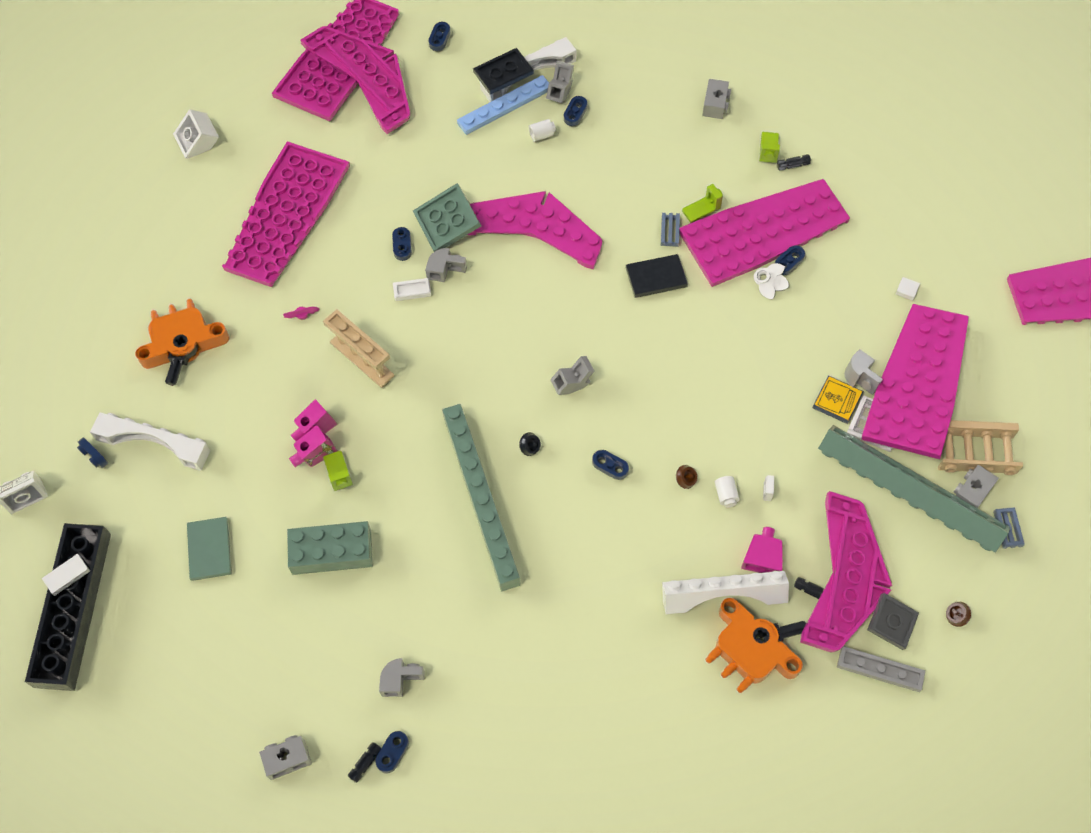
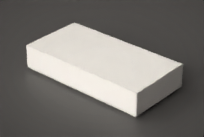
(411, 289)
(65, 574)

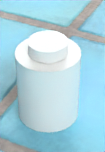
(542, 130)
(727, 491)

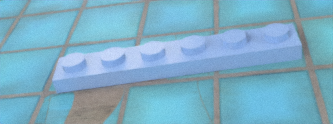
(503, 105)

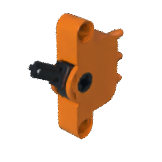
(179, 339)
(749, 655)

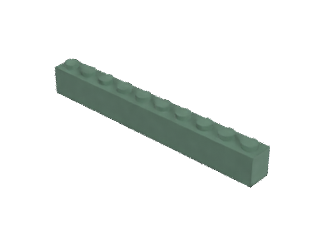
(914, 488)
(481, 498)

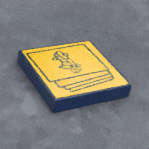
(837, 399)

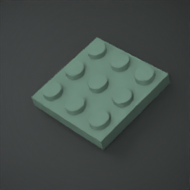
(446, 218)

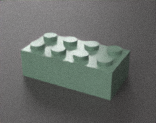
(329, 548)

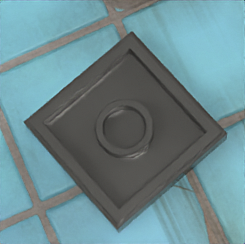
(893, 621)

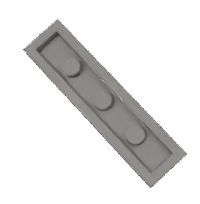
(881, 669)

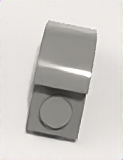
(561, 83)
(441, 262)
(859, 372)
(574, 378)
(393, 675)

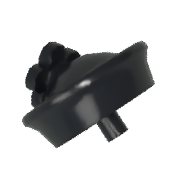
(529, 444)

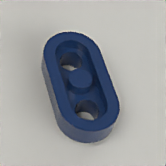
(438, 39)
(573, 113)
(401, 242)
(787, 259)
(96, 458)
(611, 464)
(392, 751)

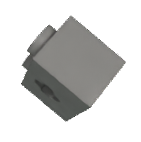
(715, 99)
(982, 482)
(296, 759)

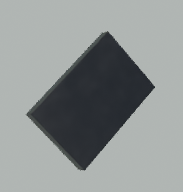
(503, 71)
(656, 275)

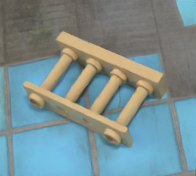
(359, 348)
(985, 430)

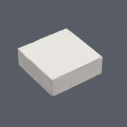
(907, 288)
(768, 489)

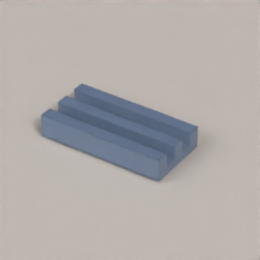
(670, 217)
(1020, 541)

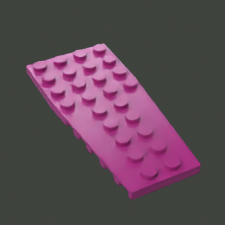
(319, 86)
(284, 212)
(761, 230)
(1053, 292)
(919, 383)

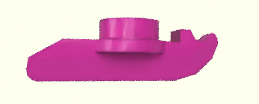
(301, 312)

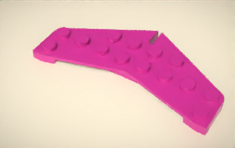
(373, 68)
(546, 222)
(856, 569)

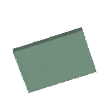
(208, 548)

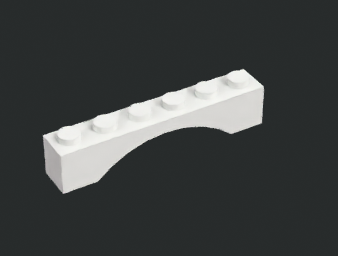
(546, 57)
(115, 430)
(685, 594)

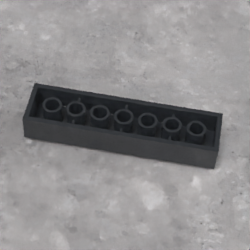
(68, 614)

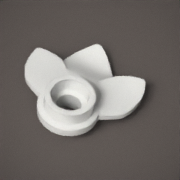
(773, 281)

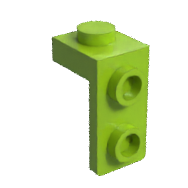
(769, 147)
(704, 206)
(337, 470)

